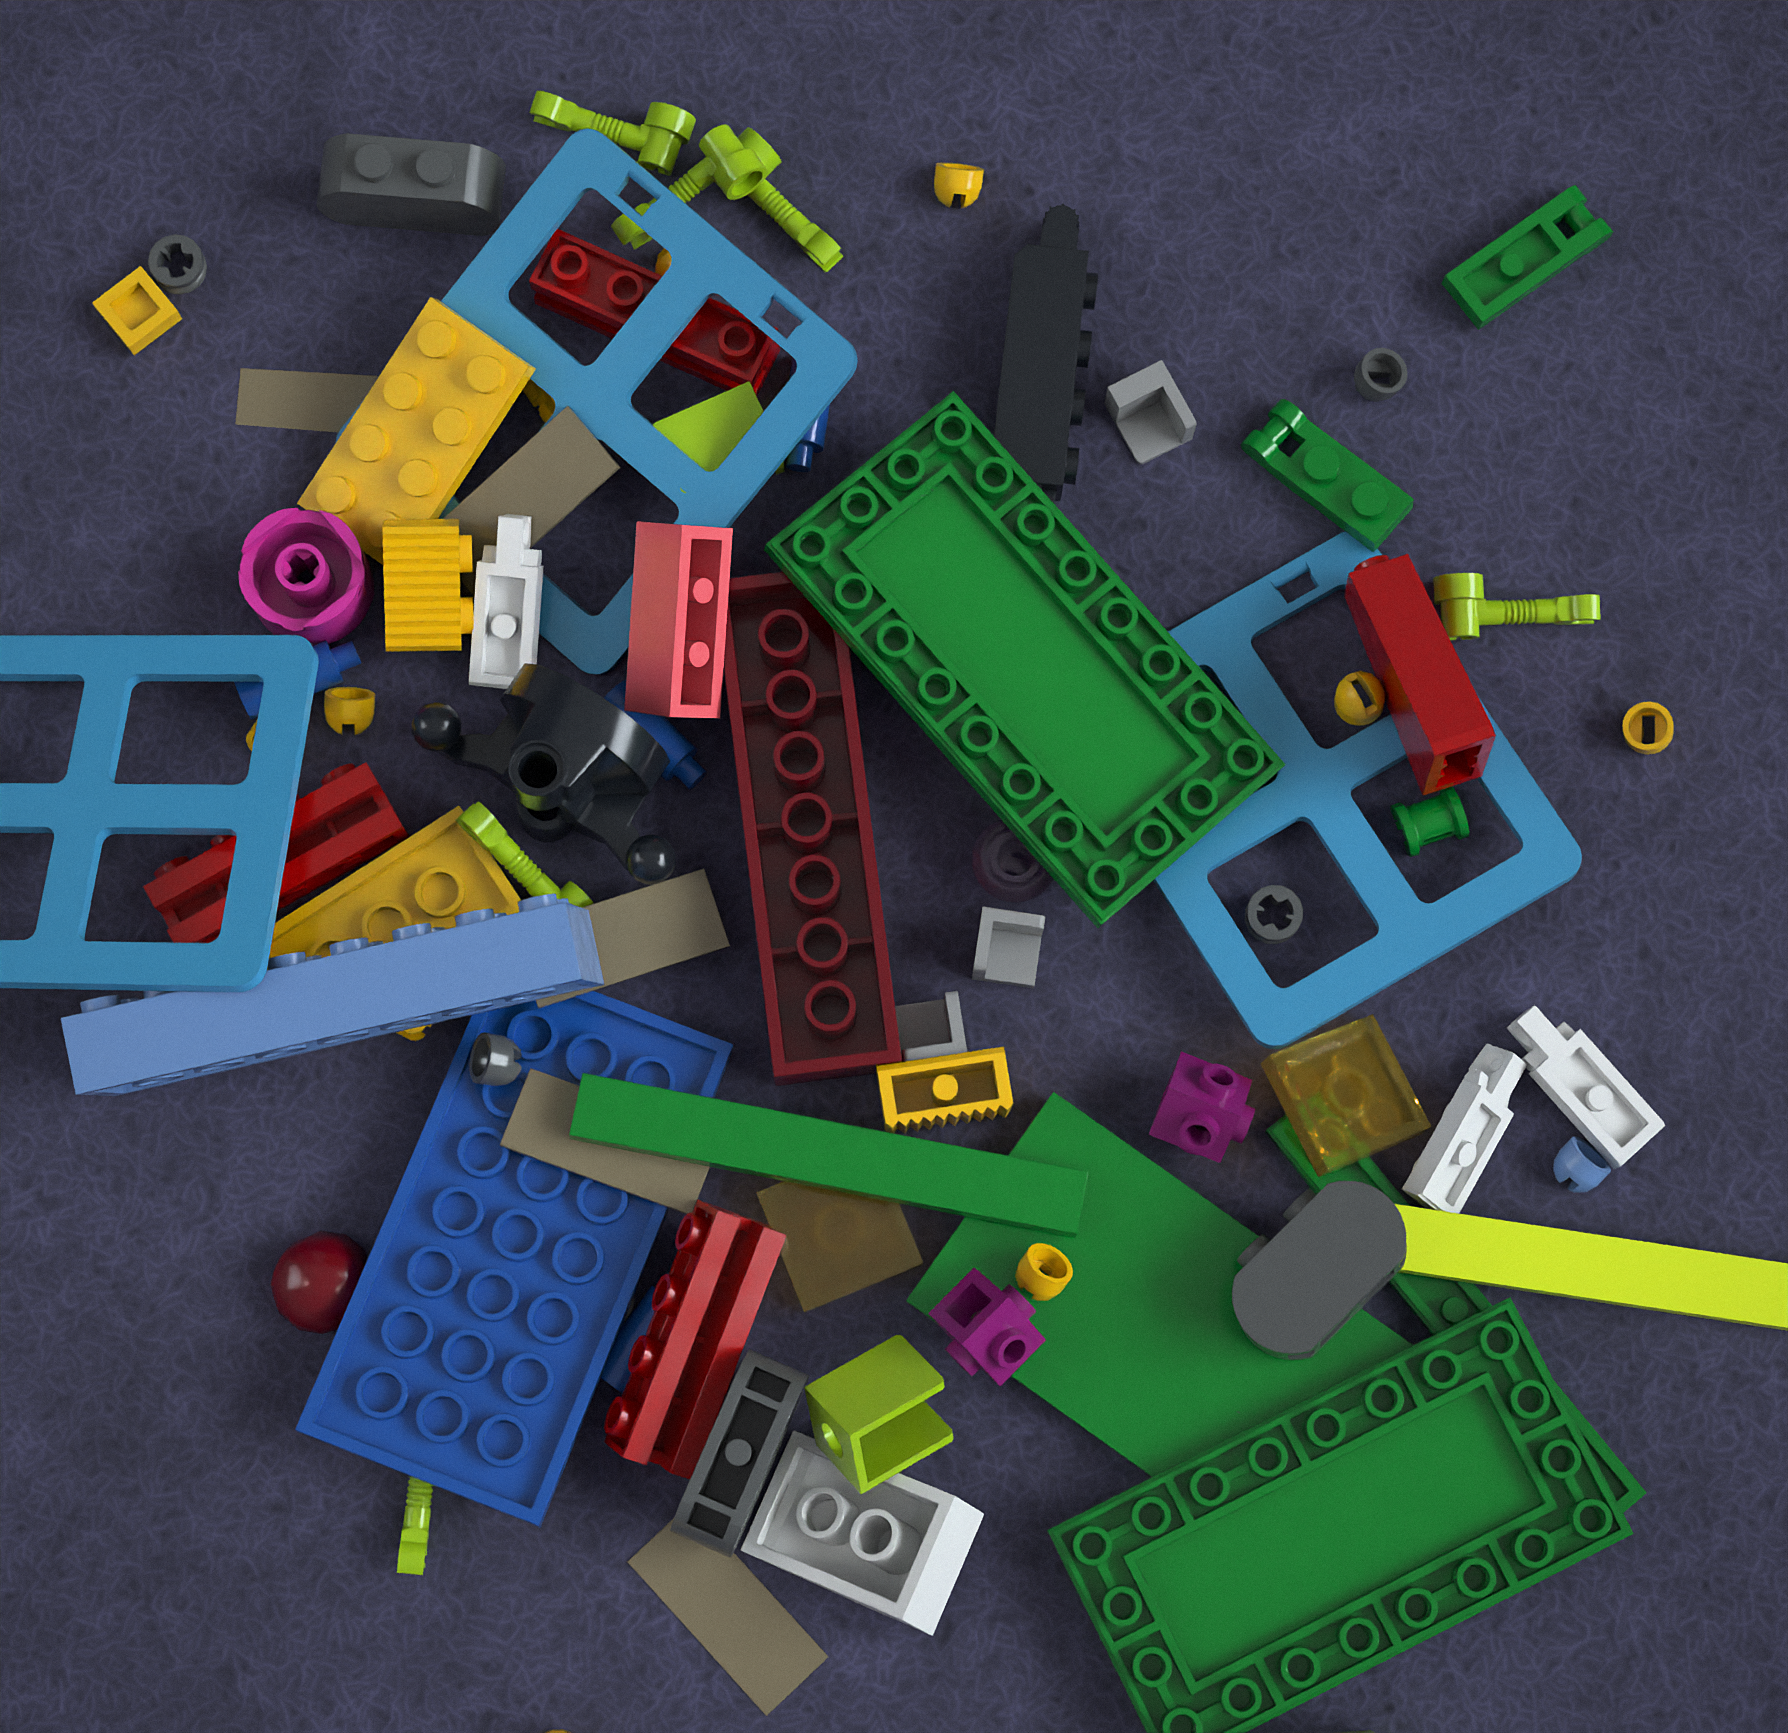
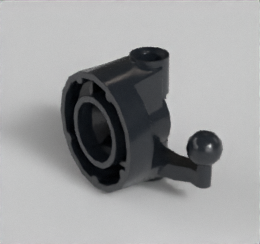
(567, 752)

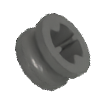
(163, 249)
(1269, 933)

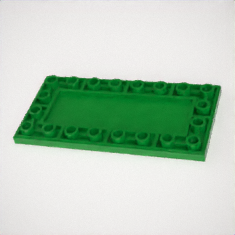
(1024, 658)
(1147, 1325)
(1340, 1530)

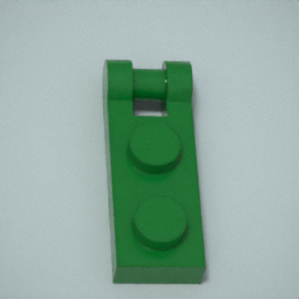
(1525, 257)
(1328, 476)

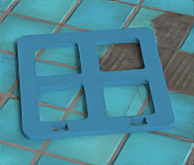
(601, 392)
(1317, 790)
(92, 806)

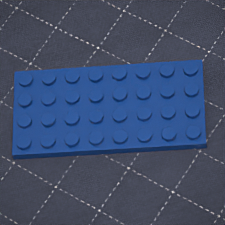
(501, 1272)

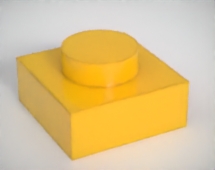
(137, 310)

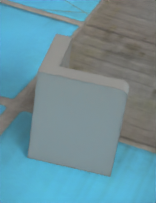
(1150, 412)
(1008, 947)
(931, 1028)

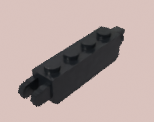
(1043, 351)

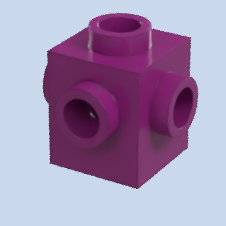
(1203, 1108)
(996, 1336)

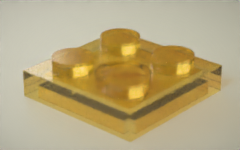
(1345, 1095)
(837, 1240)

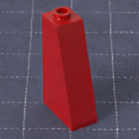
(1421, 673)

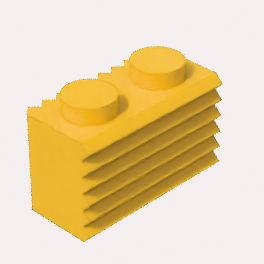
(424, 584)
(944, 1090)

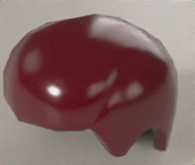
(317, 1280)

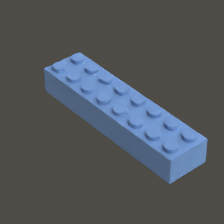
(335, 999)

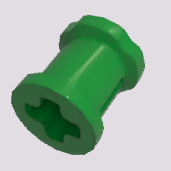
(1431, 820)

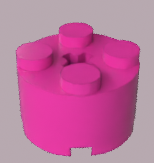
(325, 547)

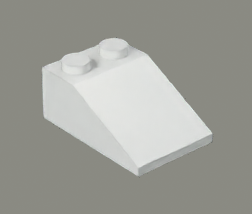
(880, 1548)

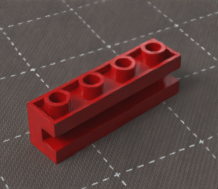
(606, 290)
(329, 836)
(693, 1338)

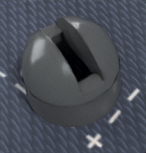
(1380, 364)
(494, 1060)

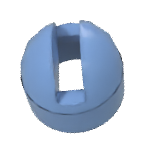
(1580, 1163)

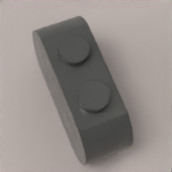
(411, 184)
(1318, 1268)
(739, 1453)

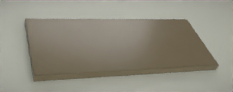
(299, 398)
(539, 481)
(653, 930)
(542, 1130)
(730, 1616)

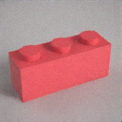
(678, 620)

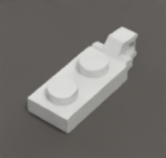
(506, 605)
(1585, 1087)
(1466, 1132)

